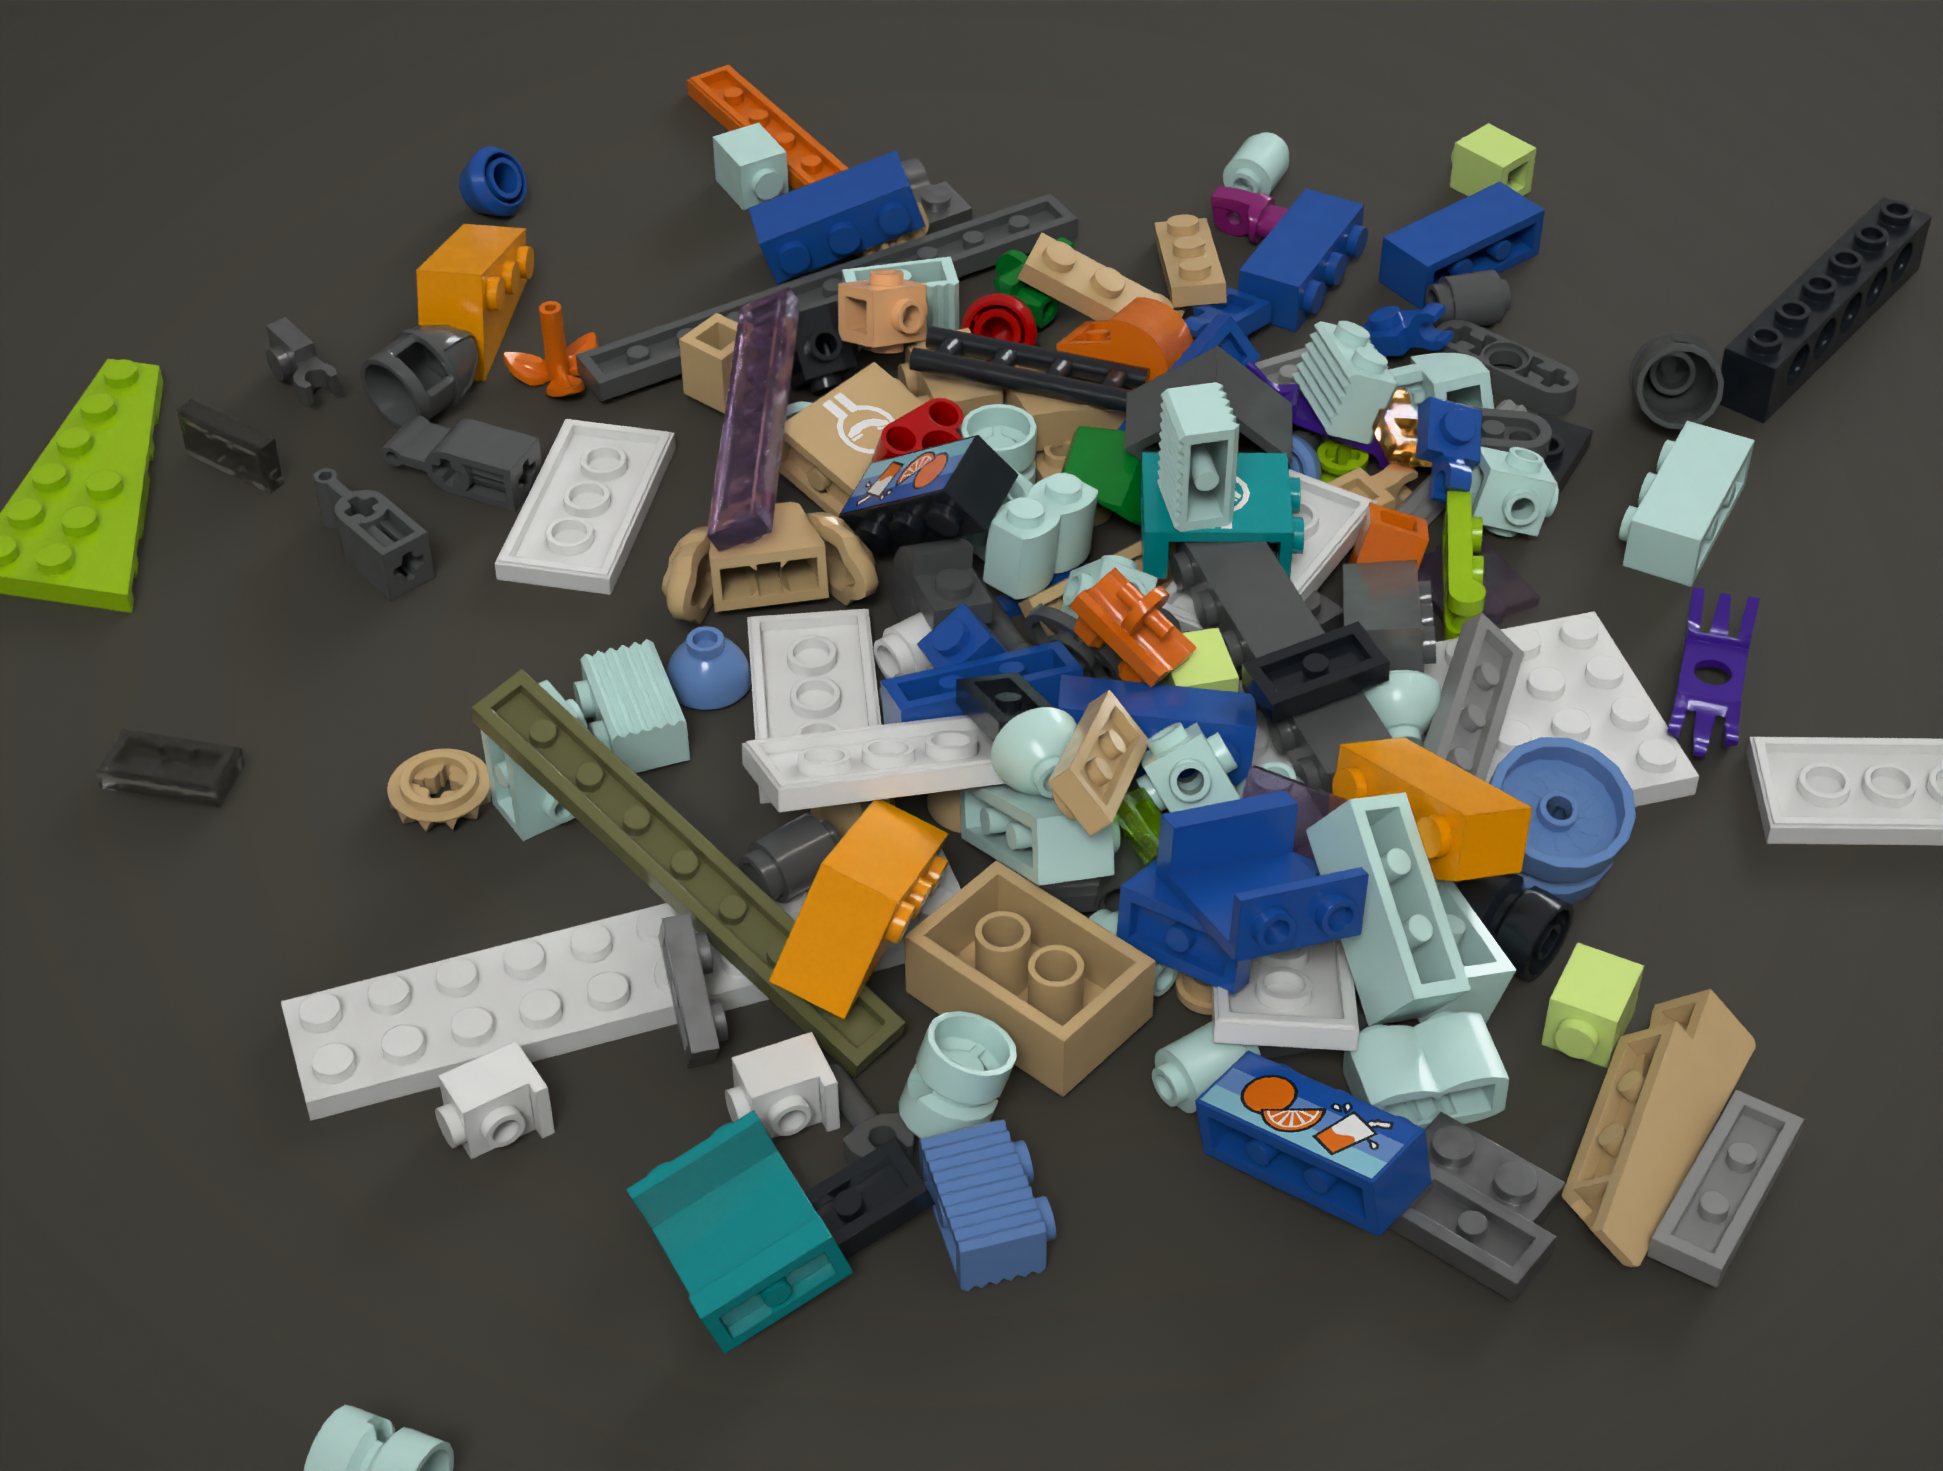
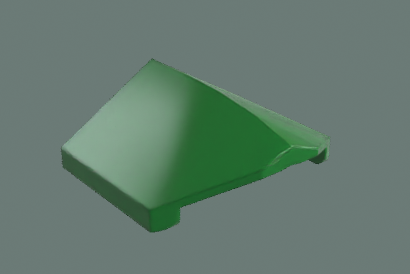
(1103, 463)

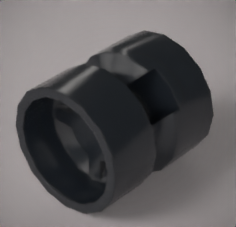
(1524, 923)

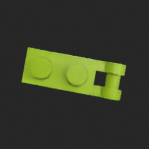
(1461, 570)

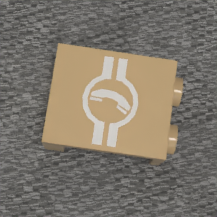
(837, 435)

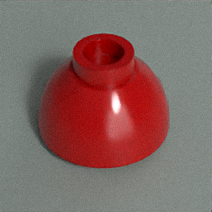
(1001, 318)

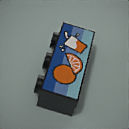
(929, 495)

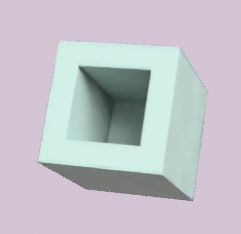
(750, 165)

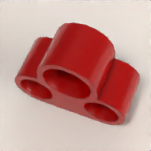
(921, 428)

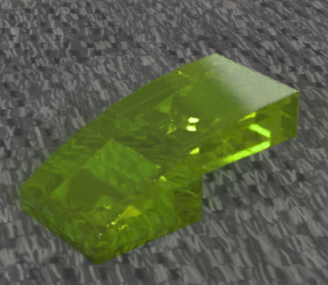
(1140, 823)

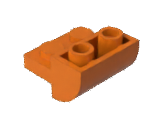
(1139, 335)

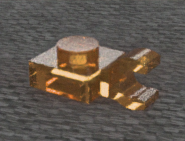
(1398, 431)

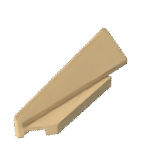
(1655, 1119)

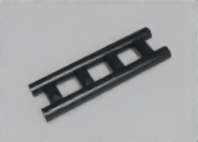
(1006, 354)

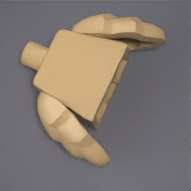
(794, 563)

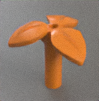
(559, 360)

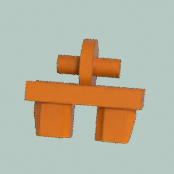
(1132, 627)

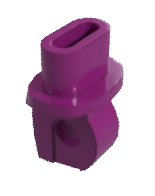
(1245, 212)

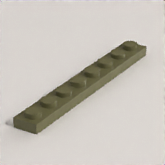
(671, 859)

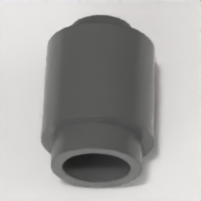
(1471, 297)
(789, 857)

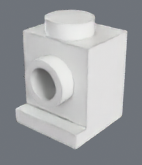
(785, 1086)
(493, 1101)

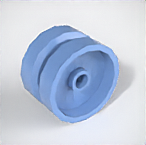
(1577, 816)

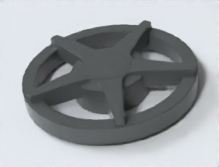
(1062, 625)

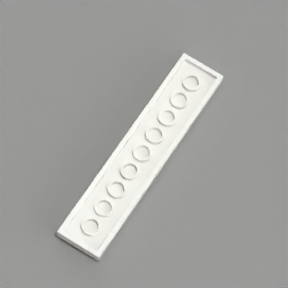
(543, 991)

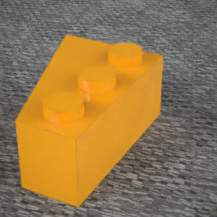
(476, 285)
(1461, 819)
(860, 906)

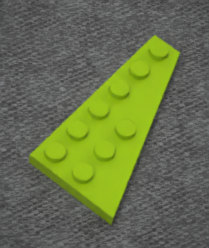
(84, 501)

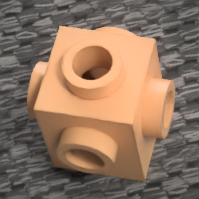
(882, 311)

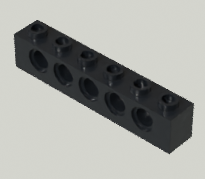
(1823, 309)

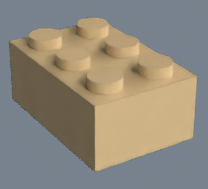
(1033, 969)

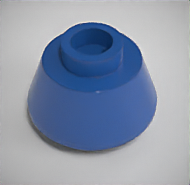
(493, 182)

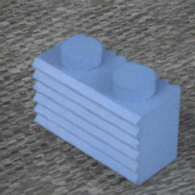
(986, 1203)

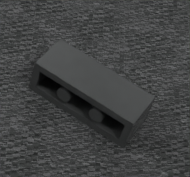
(1392, 610)

